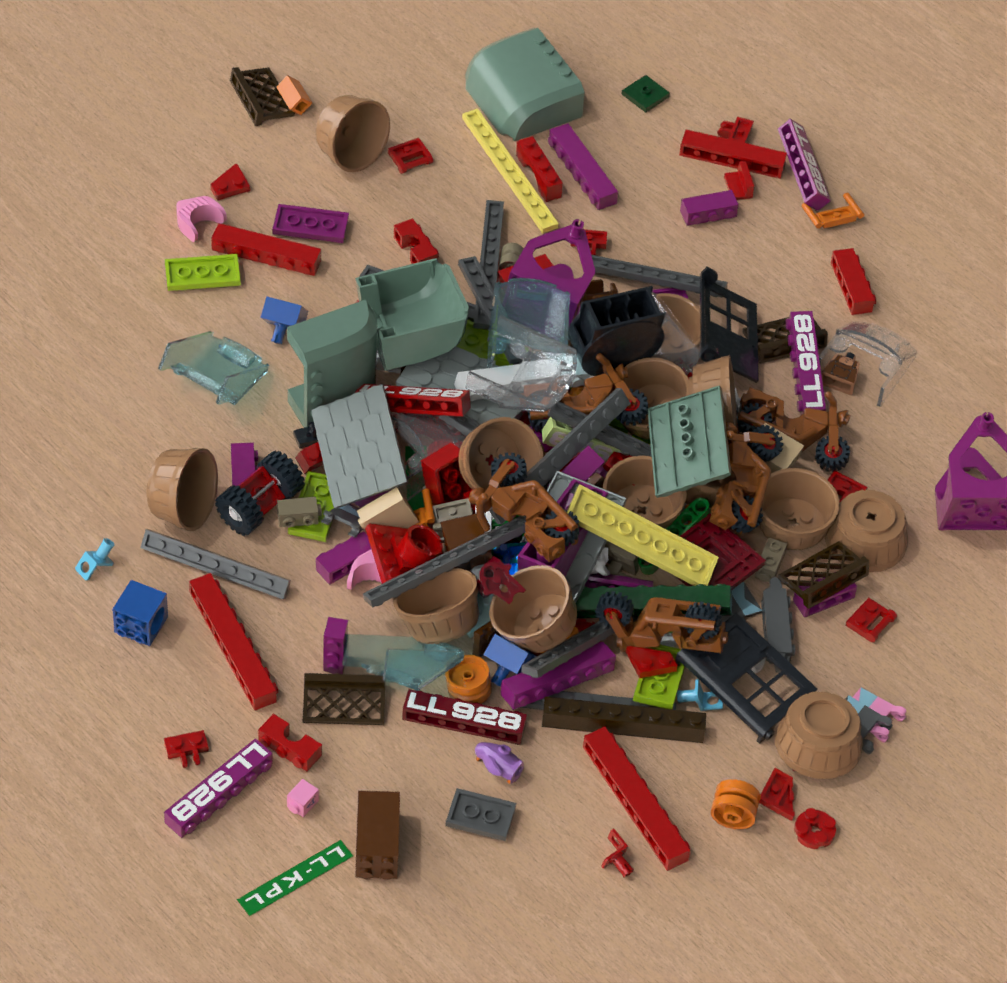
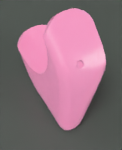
(196, 210)
(363, 569)

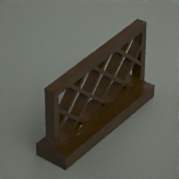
(249, 97)
(774, 350)
(833, 582)
(342, 683)

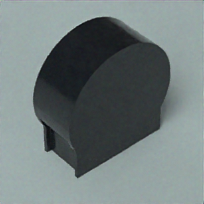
(619, 327)

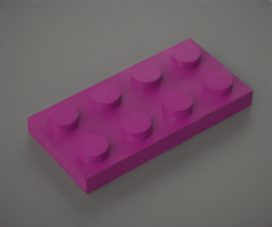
(310, 223)

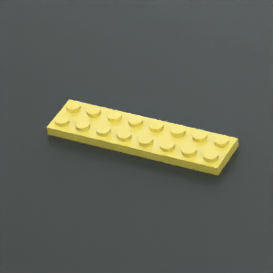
(642, 537)

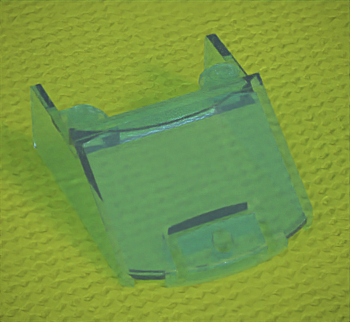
(529, 303)
(215, 364)
(400, 658)

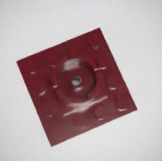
(736, 558)

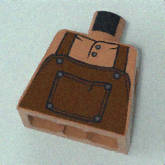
(841, 373)

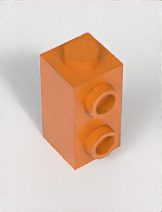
(294, 95)

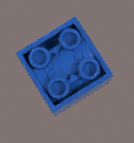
(140, 613)

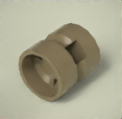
(509, 255)

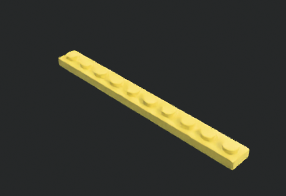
(510, 171)

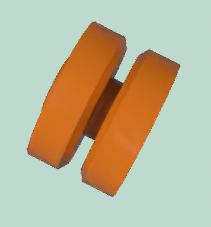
(469, 680)
(735, 804)

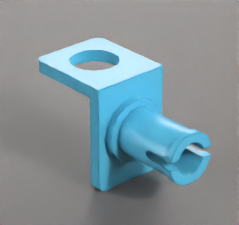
(95, 558)
(699, 696)

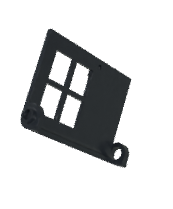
(719, 341)
(737, 658)

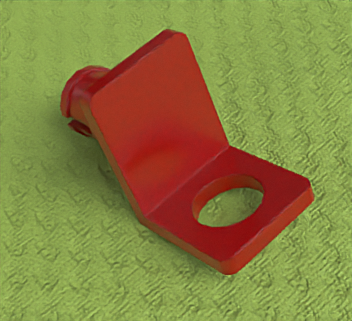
(617, 857)

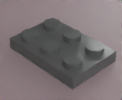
(480, 814)

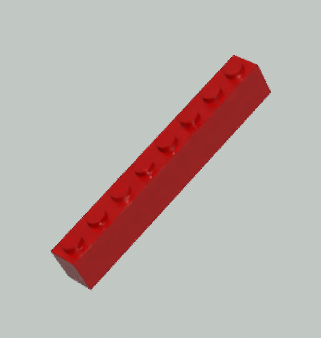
(233, 641)
(636, 798)

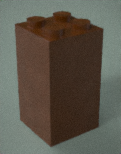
(377, 835)

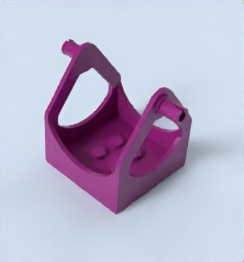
(561, 273)
(966, 500)

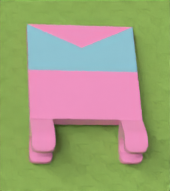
(881, 707)

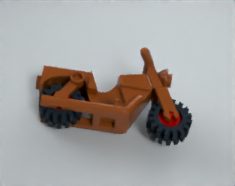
(595, 392)
(806, 429)
(747, 461)
(512, 497)
(695, 630)

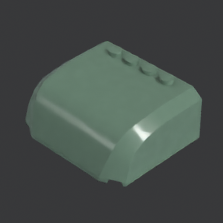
(524, 85)
(416, 312)
(336, 357)

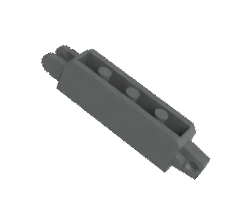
(777, 619)

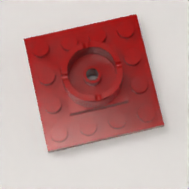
(402, 549)

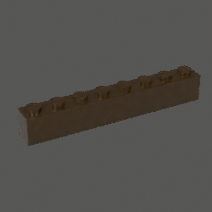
(624, 719)

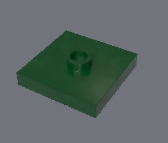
(645, 93)

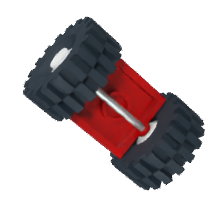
(250, 500)

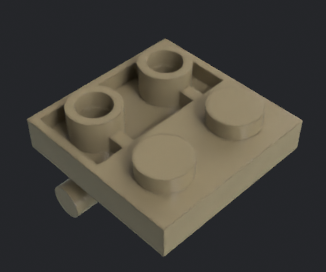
(450, 511)
(621, 560)

